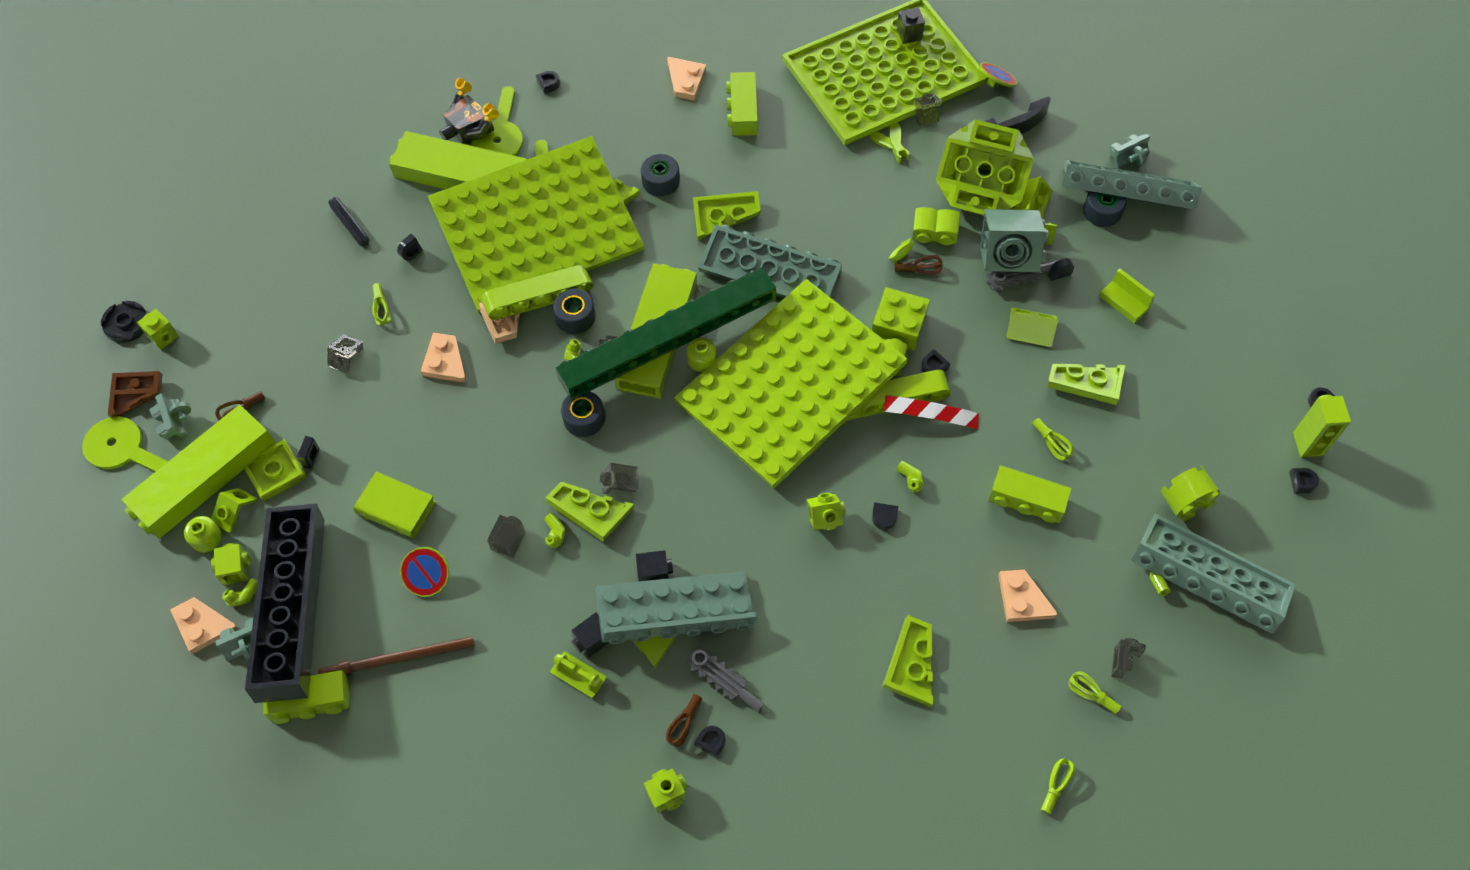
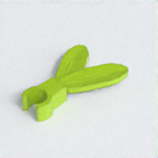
(892, 143)

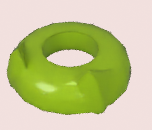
(902, 250)

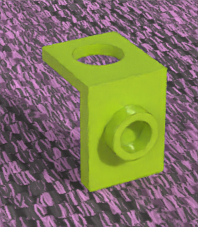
(228, 508)

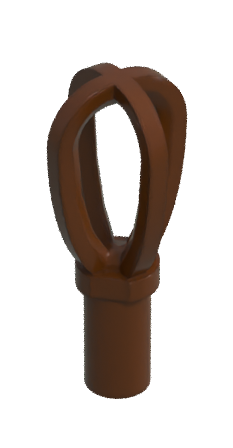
(914, 265)
(245, 403)
(687, 713)

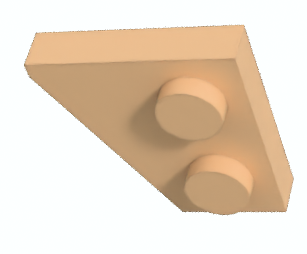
(686, 77)
(501, 329)
(443, 359)
(1023, 598)
(199, 624)

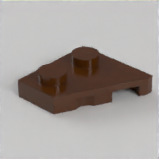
(132, 390)

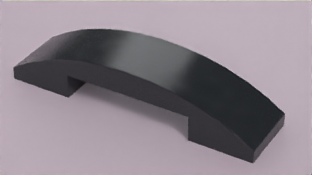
(1027, 120)

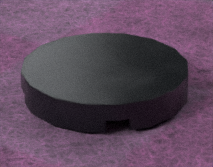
(120, 321)

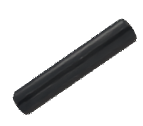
(349, 221)

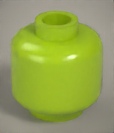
(701, 354)
(202, 534)

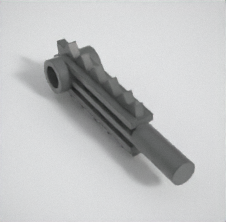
(999, 279)
(723, 678)

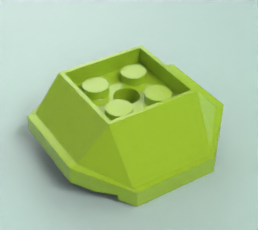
(981, 145)

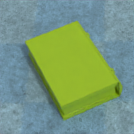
(394, 505)

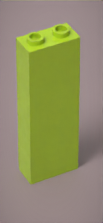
(444, 162)
(664, 290)
(197, 472)

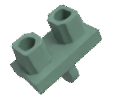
(1132, 151)
(173, 415)
(237, 643)

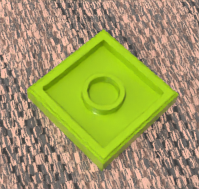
(275, 470)

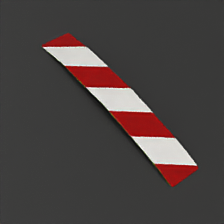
(931, 410)

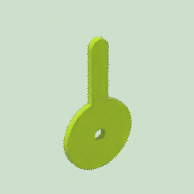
(507, 132)
(126, 448)

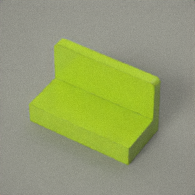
(1035, 196)
(1127, 296)
(1032, 327)

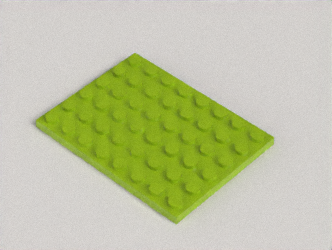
(871, 80)
(536, 219)
(790, 382)

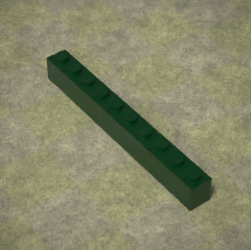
(665, 333)

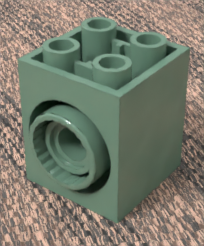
(1013, 240)

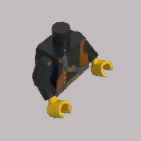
(466, 118)

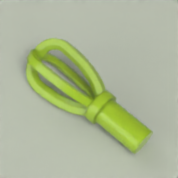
(380, 299)
(1050, 436)
(1098, 697)
(1053, 793)

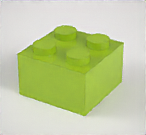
(901, 317)

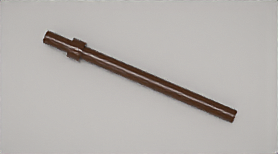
(349, 667)

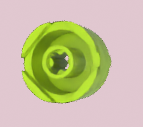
(1190, 493)

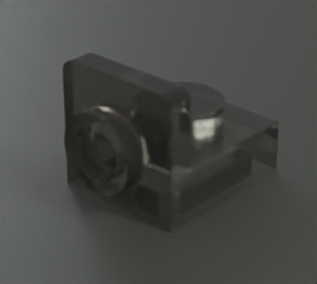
(927, 109)
(342, 351)
(619, 478)
(1124, 654)

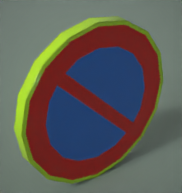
(997, 75)
(424, 571)

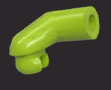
(572, 349)
(913, 475)
(557, 531)
(1160, 584)
(240, 597)

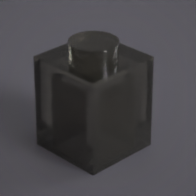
(506, 535)

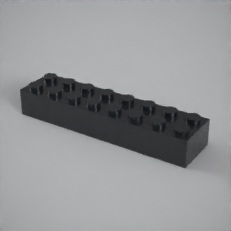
(285, 604)

